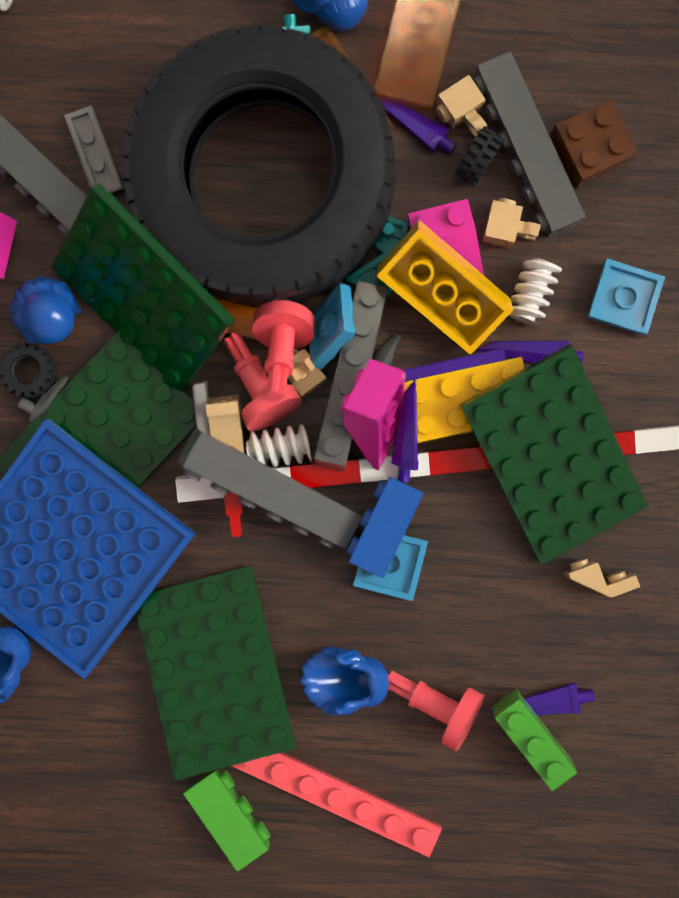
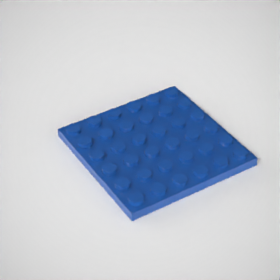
(78, 548)

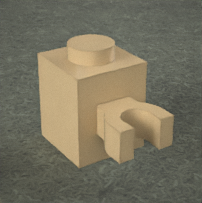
(461, 104)
(504, 224)
(305, 375)

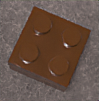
(593, 143)

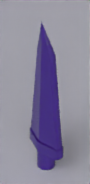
(423, 128)
(529, 350)
(406, 443)
(559, 700)

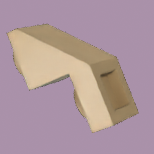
(590, 576)

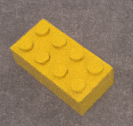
(444, 287)
(441, 394)

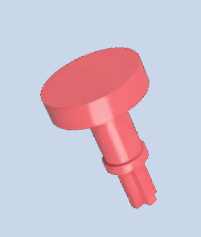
(282, 328)
(261, 411)
(457, 715)

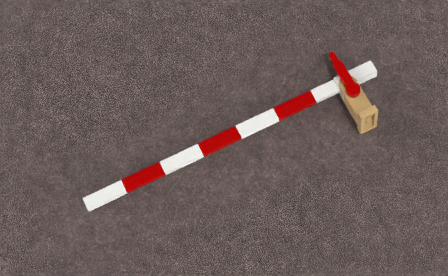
(227, 427)

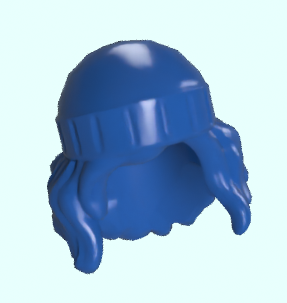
(335, 14)
(44, 310)
(14, 657)
(343, 681)

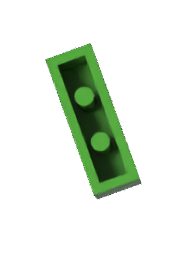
(534, 740)
(228, 818)

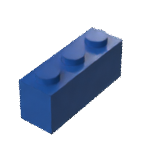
(384, 526)

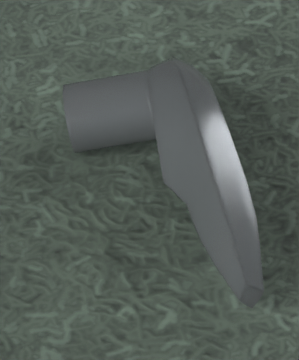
(386, 353)
(44, 401)

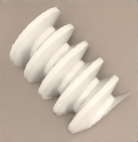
(532, 289)
(279, 446)

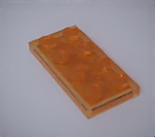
(416, 51)

